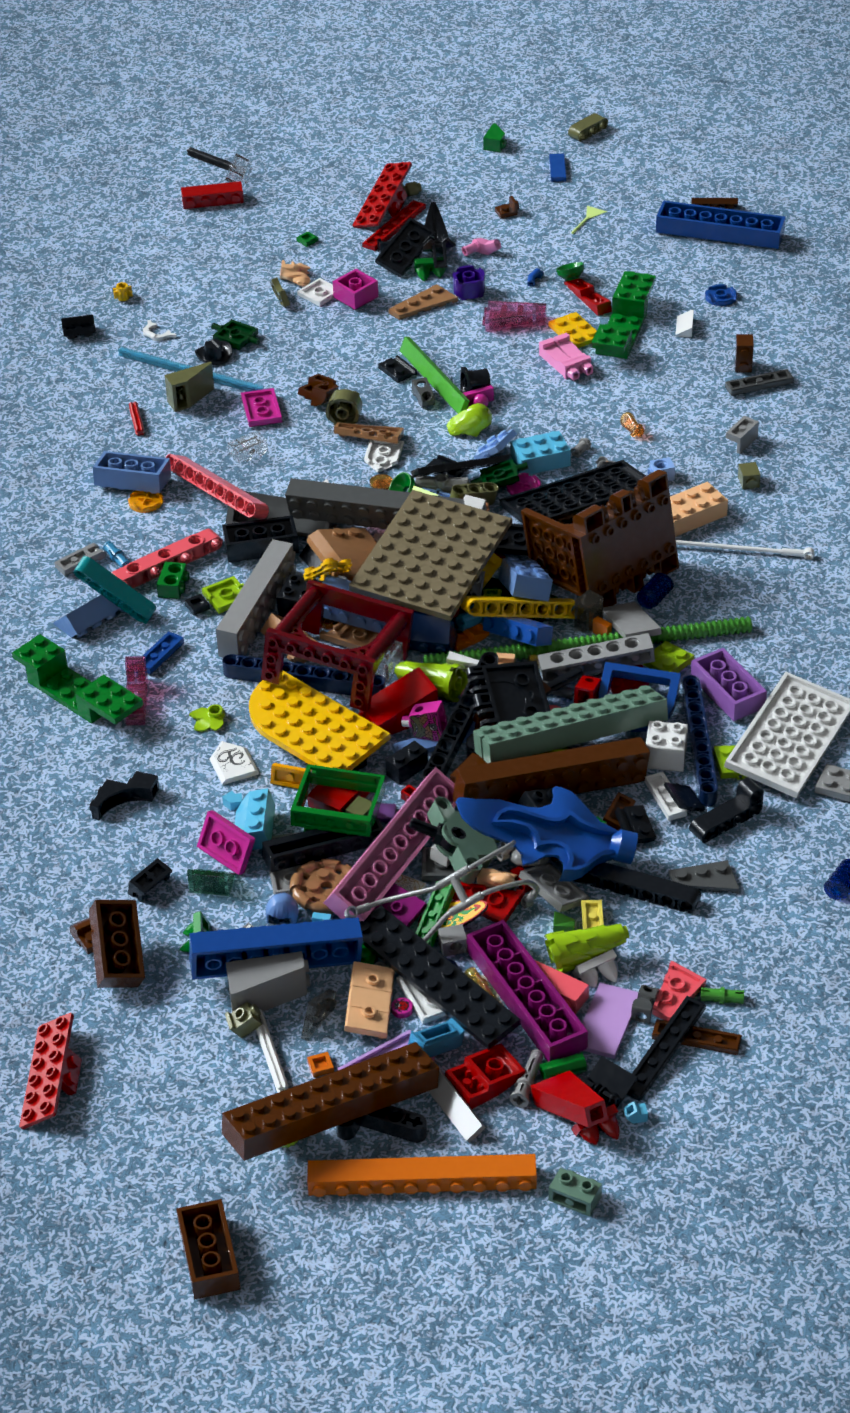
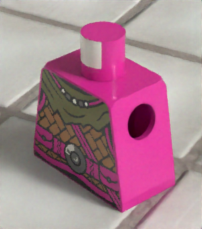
(426, 720)

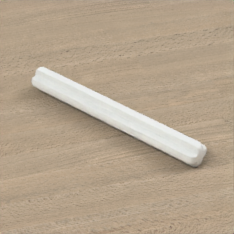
(271, 1055)

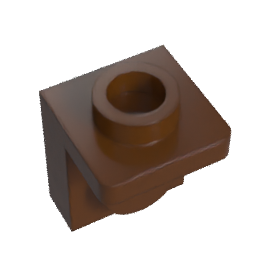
(508, 210)

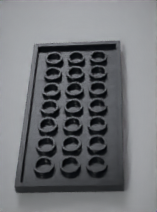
(575, 493)

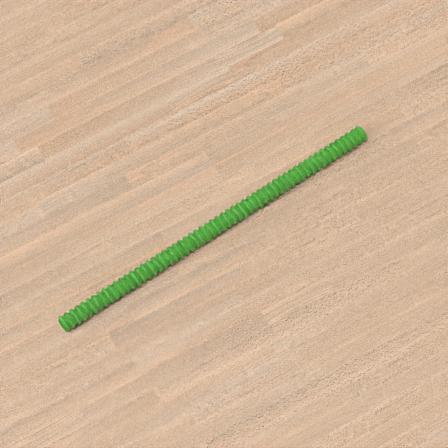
(667, 634)

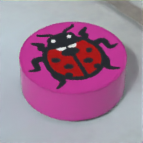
(402, 1007)

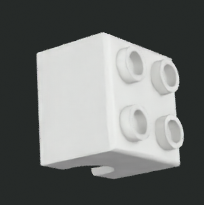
(667, 745)

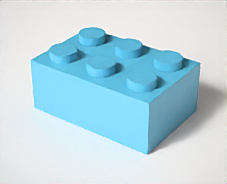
(541, 452)

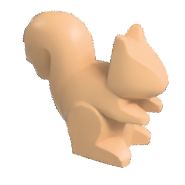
(295, 273)
(493, 877)

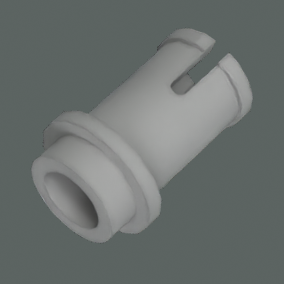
(583, 445)

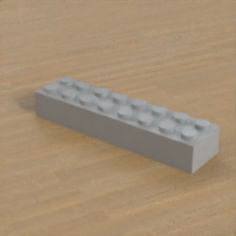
(255, 599)

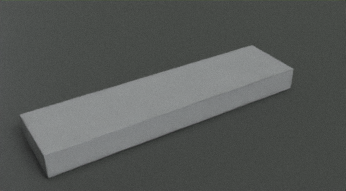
(457, 1109)

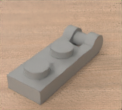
(68, 563)

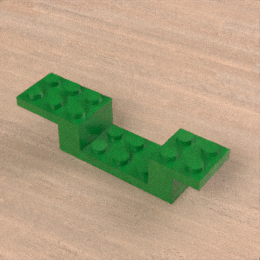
(627, 316)
(49, 673)

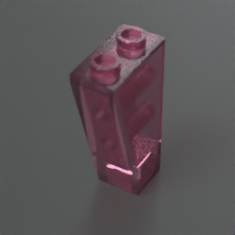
(513, 315)

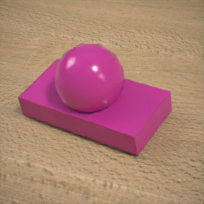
(481, 395)

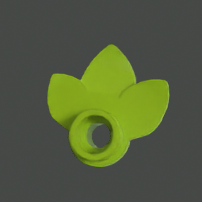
(208, 718)

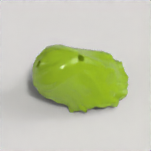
(470, 421)

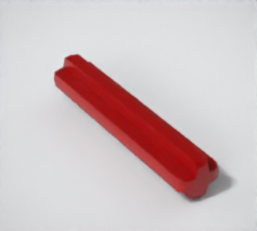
(136, 418)

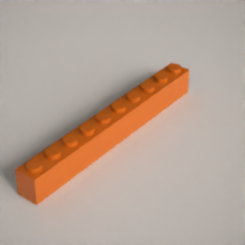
(422, 1175)

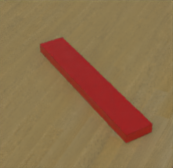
(394, 224)

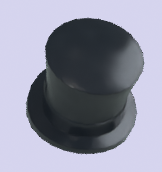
(473, 379)

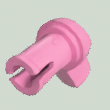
(482, 246)

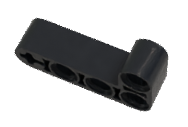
(727, 815)
(389, 1121)

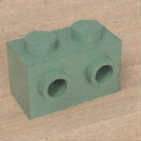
(575, 1191)

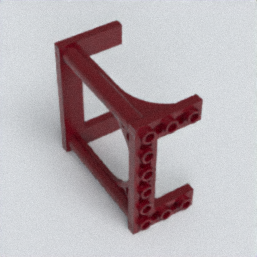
(310, 612)

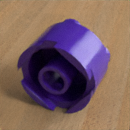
(469, 282)

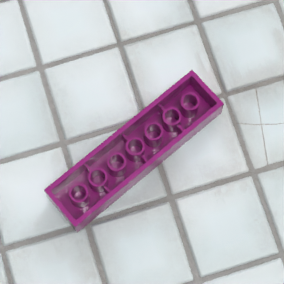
(527, 991)

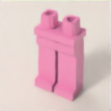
(565, 357)

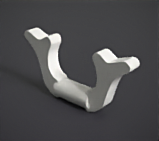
(156, 337)

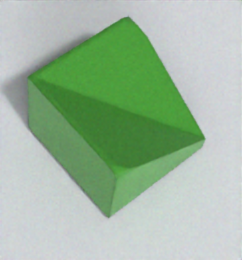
(563, 922)

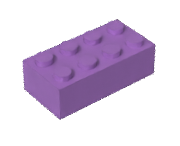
(728, 684)

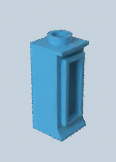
(439, 1038)

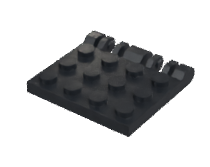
(507, 691)

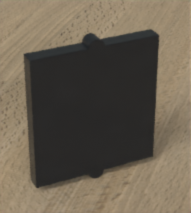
(684, 797)

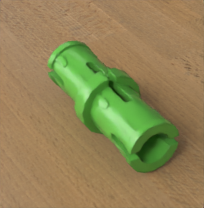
(722, 995)

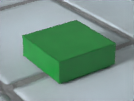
(307, 239)

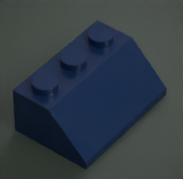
(432, 634)

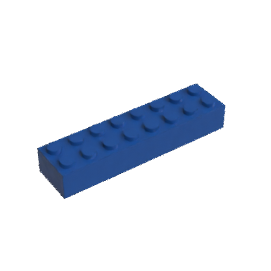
(720, 224)
(321, 943)

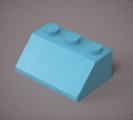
(256, 816)

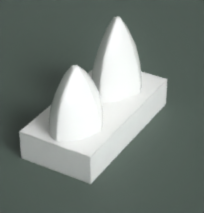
(604, 963)

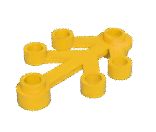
(326, 568)

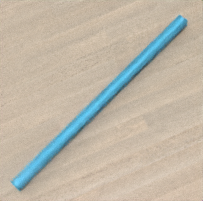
(176, 366)

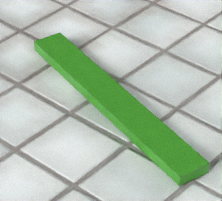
(434, 375)

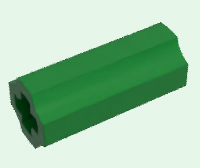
(575, 1063)

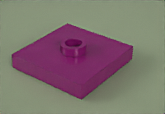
(405, 909)

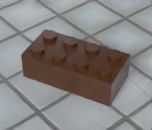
(116, 944)
(208, 1249)

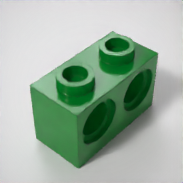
(172, 580)

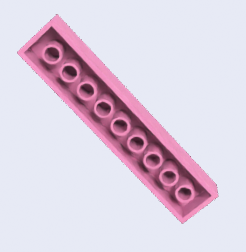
(391, 850)

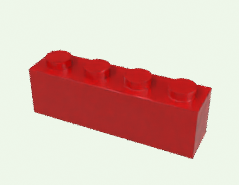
(212, 195)

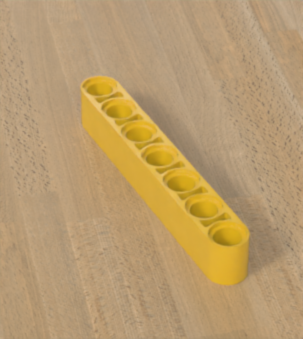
(514, 607)

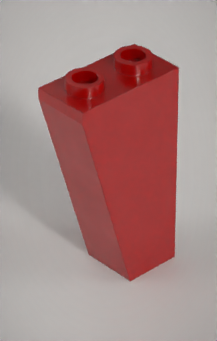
(570, 1099)

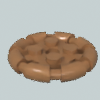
(318, 875)

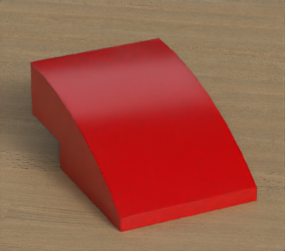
(333, 798)
(485, 1075)

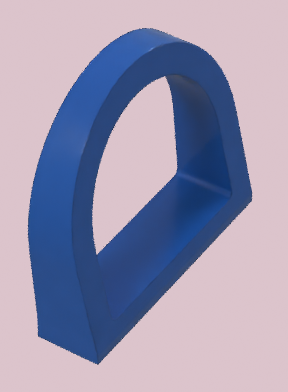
(642, 674)

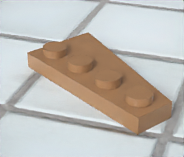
(423, 301)

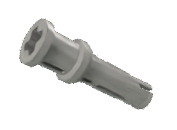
(523, 1084)

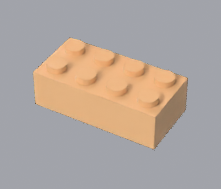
(697, 507)

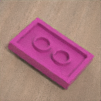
(261, 407)
(226, 842)

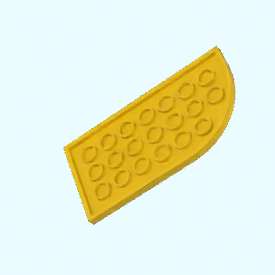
(313, 724)

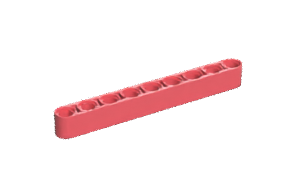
(218, 487)

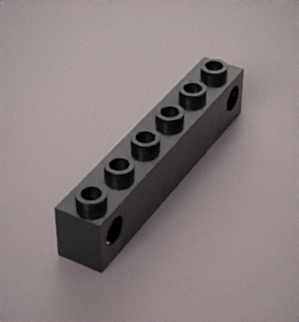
(313, 845)

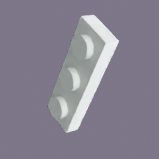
(665, 801)

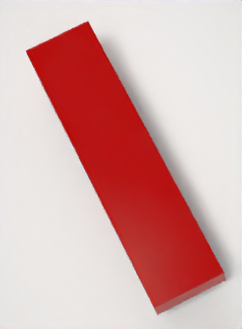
(585, 292)

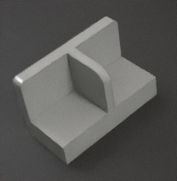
(743, 433)

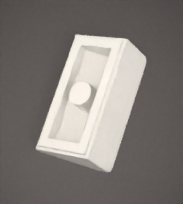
(684, 324)

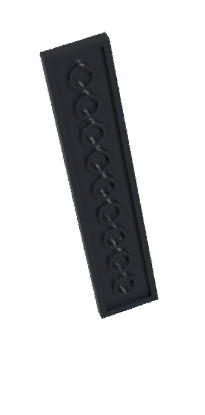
(437, 978)

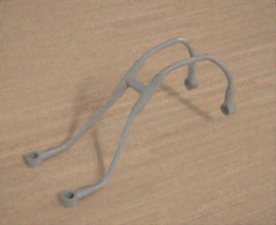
(501, 853)

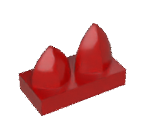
(610, 1127)

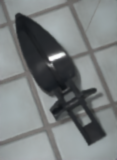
(441, 241)

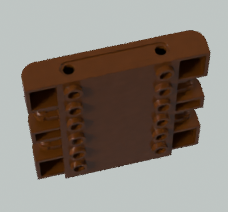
(608, 544)

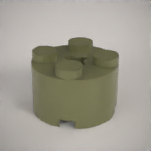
(344, 406)

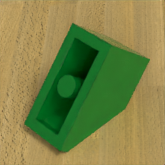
(494, 139)

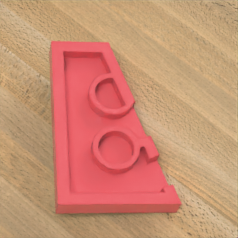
(676, 986)

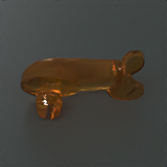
(628, 421)

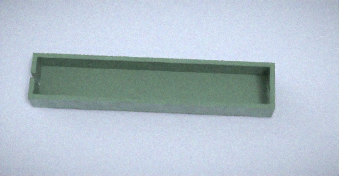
(570, 725)

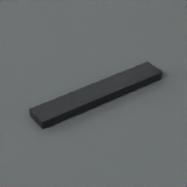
(459, 466)
(665, 1046)

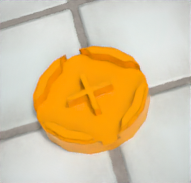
(145, 501)

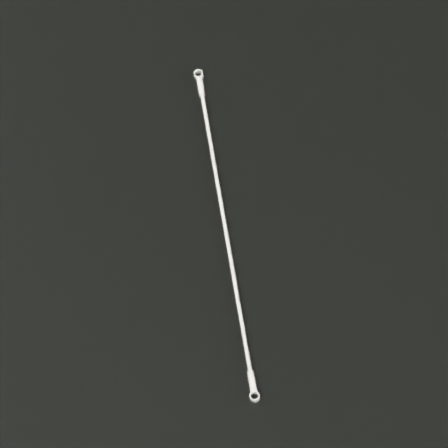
(784, 551)

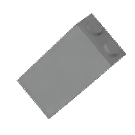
(267, 980)

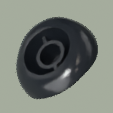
(214, 351)

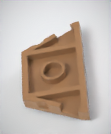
(348, 636)

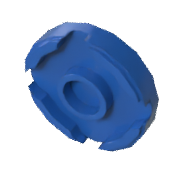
(720, 295)

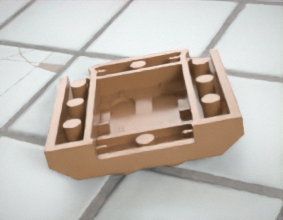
(343, 544)

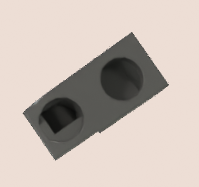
(423, 394)

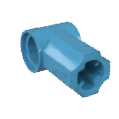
(466, 621)

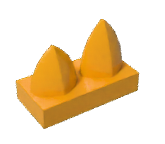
(286, 775)

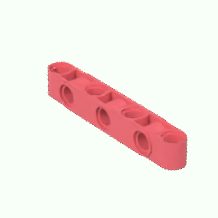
(182, 551)

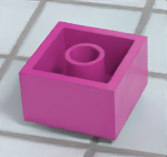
(355, 289)

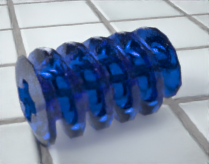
(655, 590)
(839, 882)

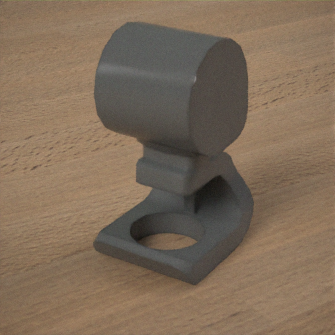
(644, 1003)

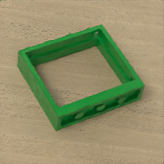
(334, 820)

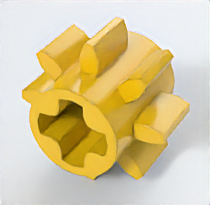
(122, 291)

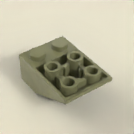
(189, 386)

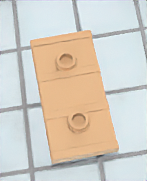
(369, 1000)

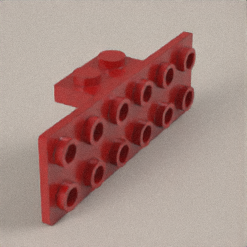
(384, 196)
(51, 1069)

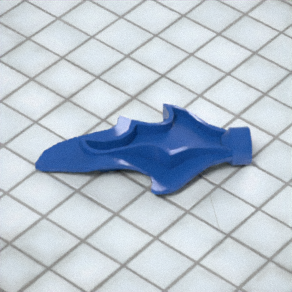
(557, 830)

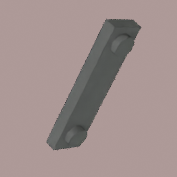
(759, 382)

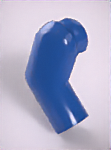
(532, 276)

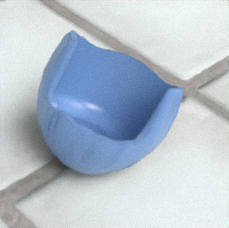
(282, 906)

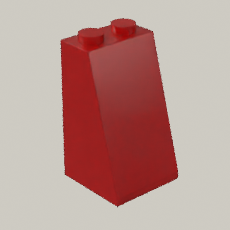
(398, 700)

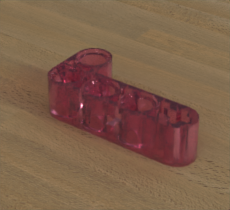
(137, 684)

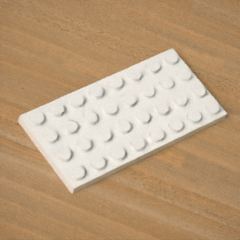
(789, 734)

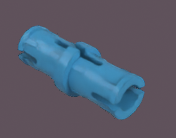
(116, 554)

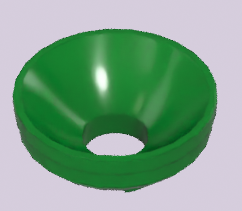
(570, 271)
(402, 482)

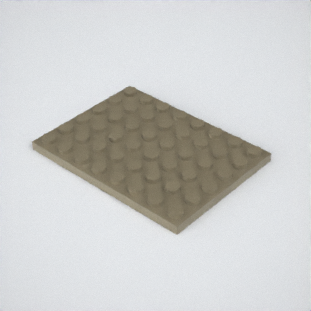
(430, 555)

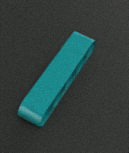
(114, 589)

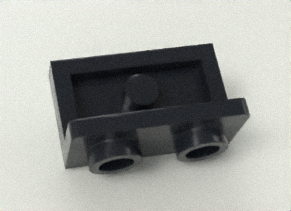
(78, 325)

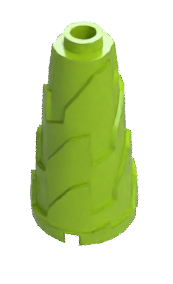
(447, 678)
(578, 946)

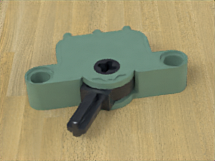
(455, 837)

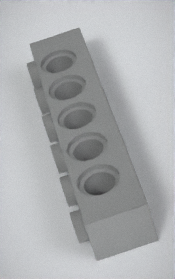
(592, 657)

